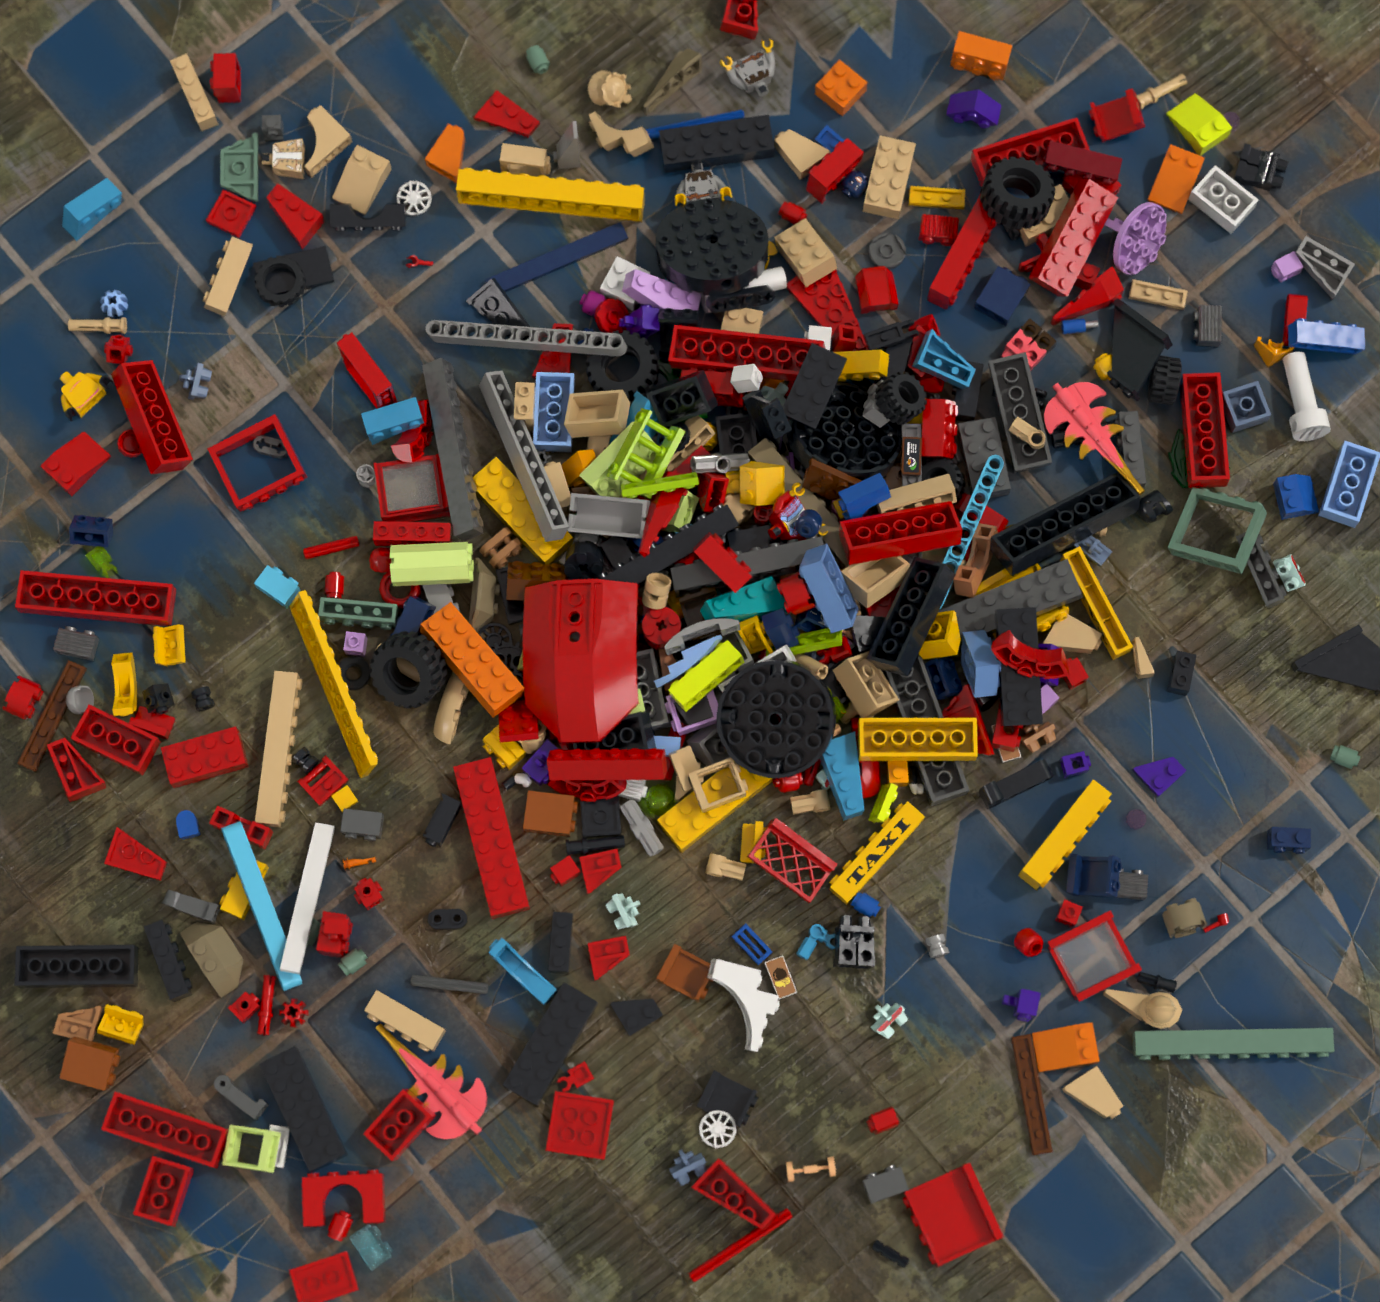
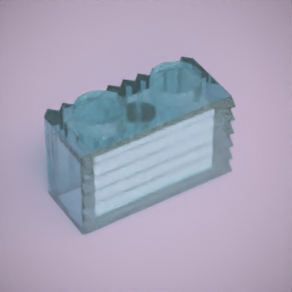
(371, 1246)

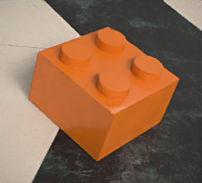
(841, 88)

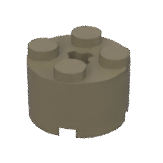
(1184, 919)

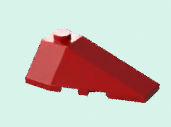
(1100, 295)

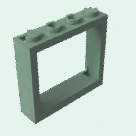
(1209, 558)

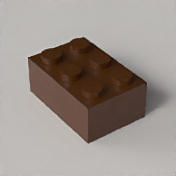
(525, 575)

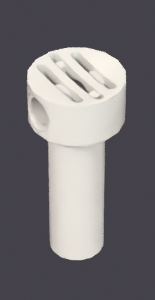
(772, 277)
(1309, 420)

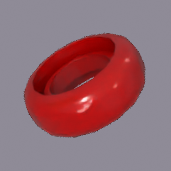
(388, 598)

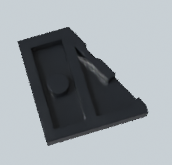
(636, 1013)

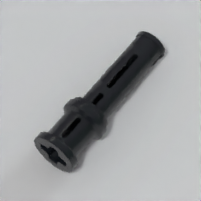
(585, 846)

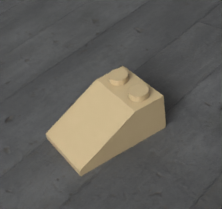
(362, 179)

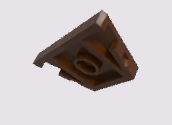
(826, 480)

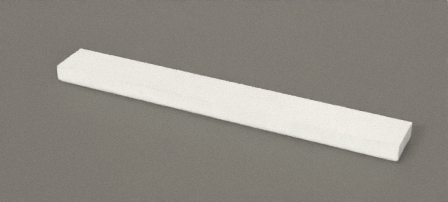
(307, 898)

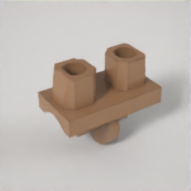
(1030, 739)

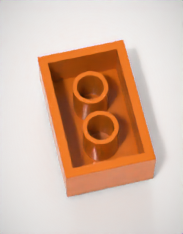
(981, 55)

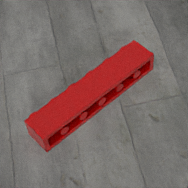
(607, 764)

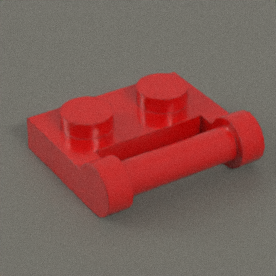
(327, 785)

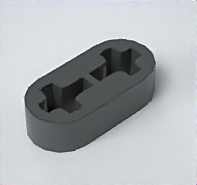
(270, 451)

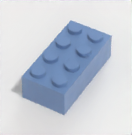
(828, 588)

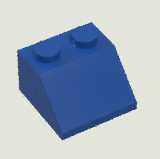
(1295, 496)

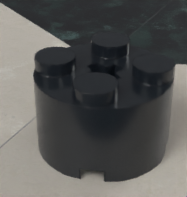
(583, 561)

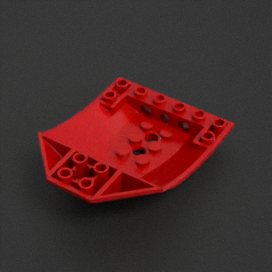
(586, 684)

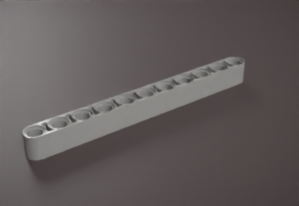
(532, 343)

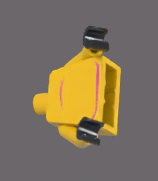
(82, 392)

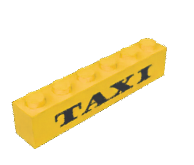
(1098, 605)
(876, 853)

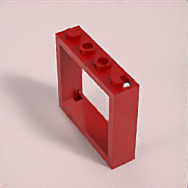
(366, 372)
(244, 437)

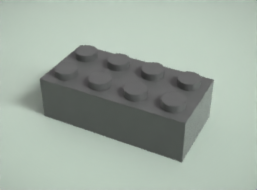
(977, 443)

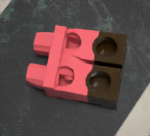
(1022, 343)

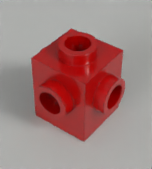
(118, 349)
(371, 899)

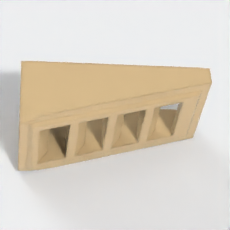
(1142, 663)

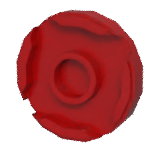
(608, 315)

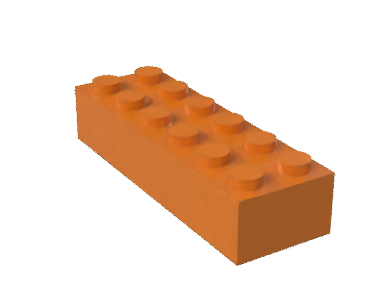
(472, 660)

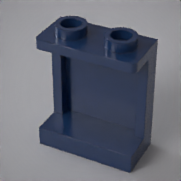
(1002, 295)
(1093, 876)

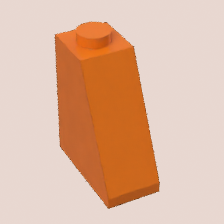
(447, 152)

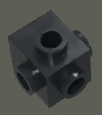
(158, 698)

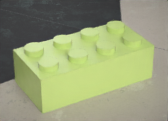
(596, 472)

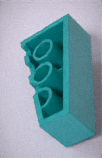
(749, 601)

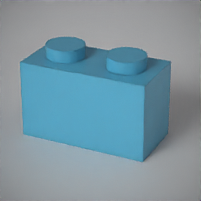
(277, 586)

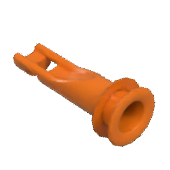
(356, 862)

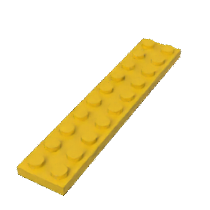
(333, 684)

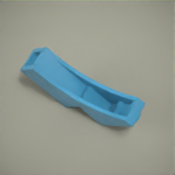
(522, 971)

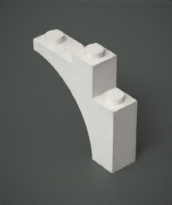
(755, 1004)

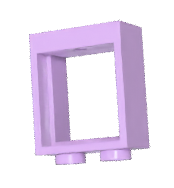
(676, 724)

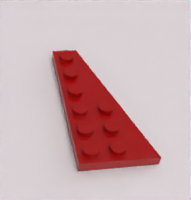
(827, 304)

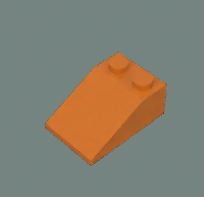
(1176, 179)
(1065, 1047)

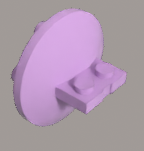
(1138, 237)

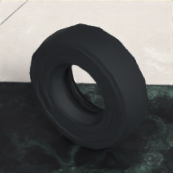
(359, 662)

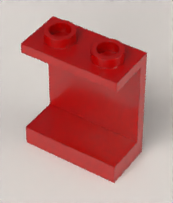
(1117, 117)

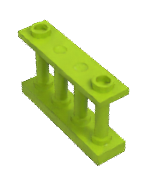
(663, 453)

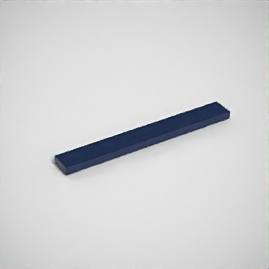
(561, 257)

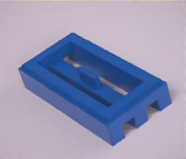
(748, 952)

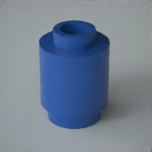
(865, 904)

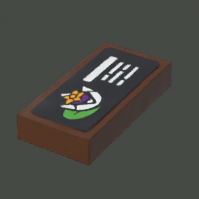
(911, 456)

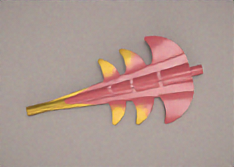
(1072, 406)
(458, 1110)

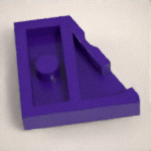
(1160, 774)

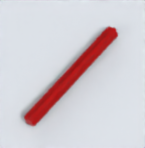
(737, 1247)

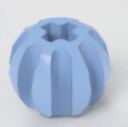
(114, 303)

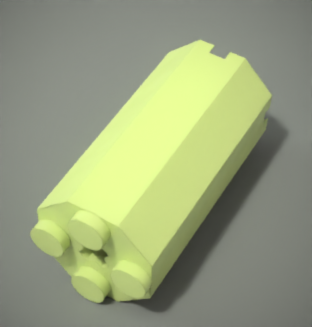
(431, 564)

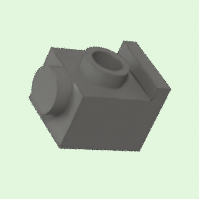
(273, 127)

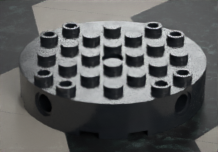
(712, 246)
(847, 438)
(804, 711)

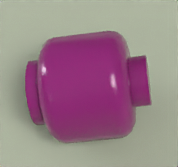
(591, 301)

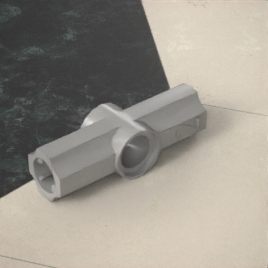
(709, 463)
(641, 827)

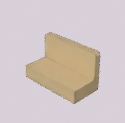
(684, 763)

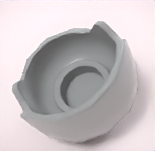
(79, 698)

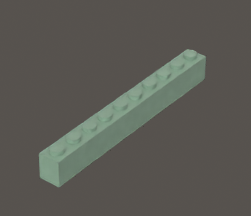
(1233, 1042)

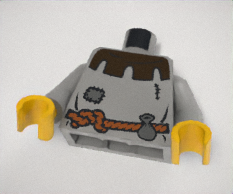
(752, 71)
(700, 186)

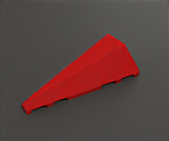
(660, 512)

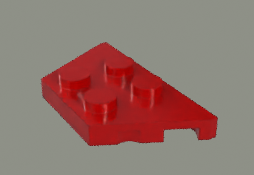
(965, 706)

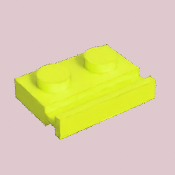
(882, 804)

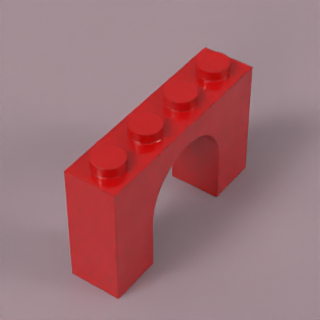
(316, 1189)

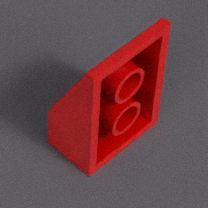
(75, 462)

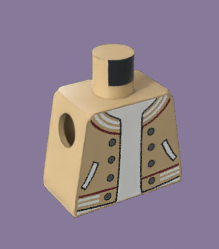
(287, 158)

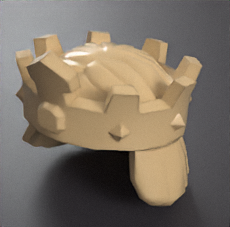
(609, 89)

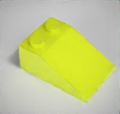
(1199, 123)

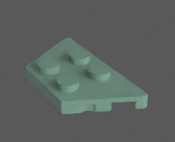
(240, 168)

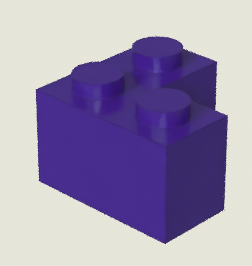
(974, 106)

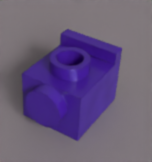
(1080, 758)

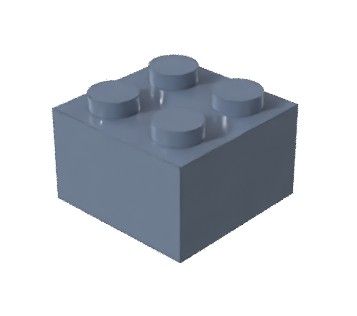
(1245, 407)

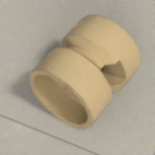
(656, 591)

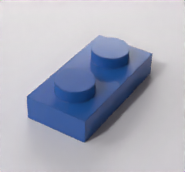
(828, 138)

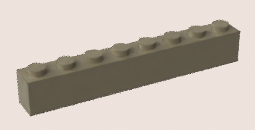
(766, 453)

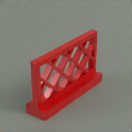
(798, 845)

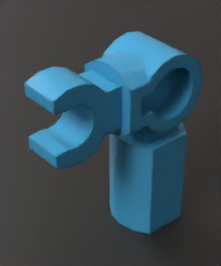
(818, 933)

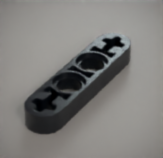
(739, 303)

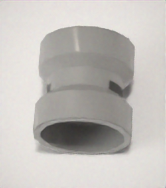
(363, 473)
(937, 947)

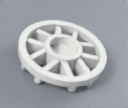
(414, 197)
(717, 1129)

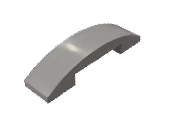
(725, 625)

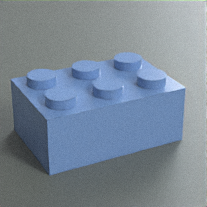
(980, 663)

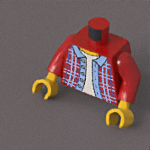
(785, 513)

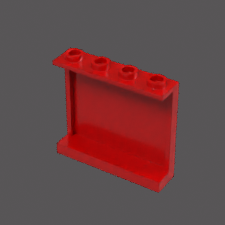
(952, 1215)

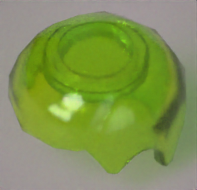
(660, 799)

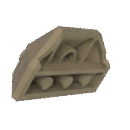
(483, 596)
(215, 955)

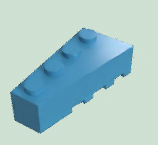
(843, 775)

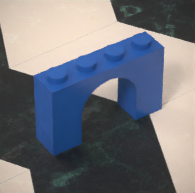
(862, 496)

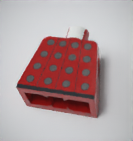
(711, 487)

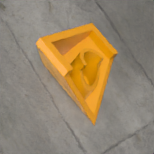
(1271, 352)

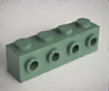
(358, 612)

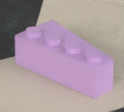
(658, 292)

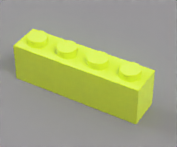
(706, 675)

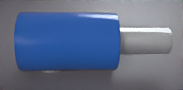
(1076, 325)

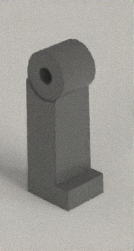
(192, 906)
(226, 1087)

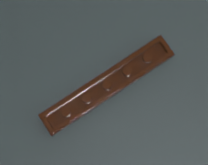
(51, 717)
(1031, 1094)

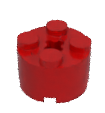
(796, 594)
(655, 618)
(22, 698)

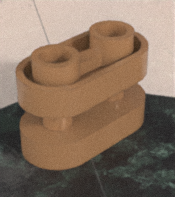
(500, 558)

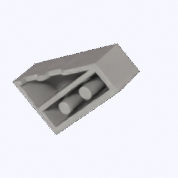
(1324, 265)

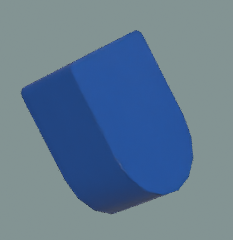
(187, 825)

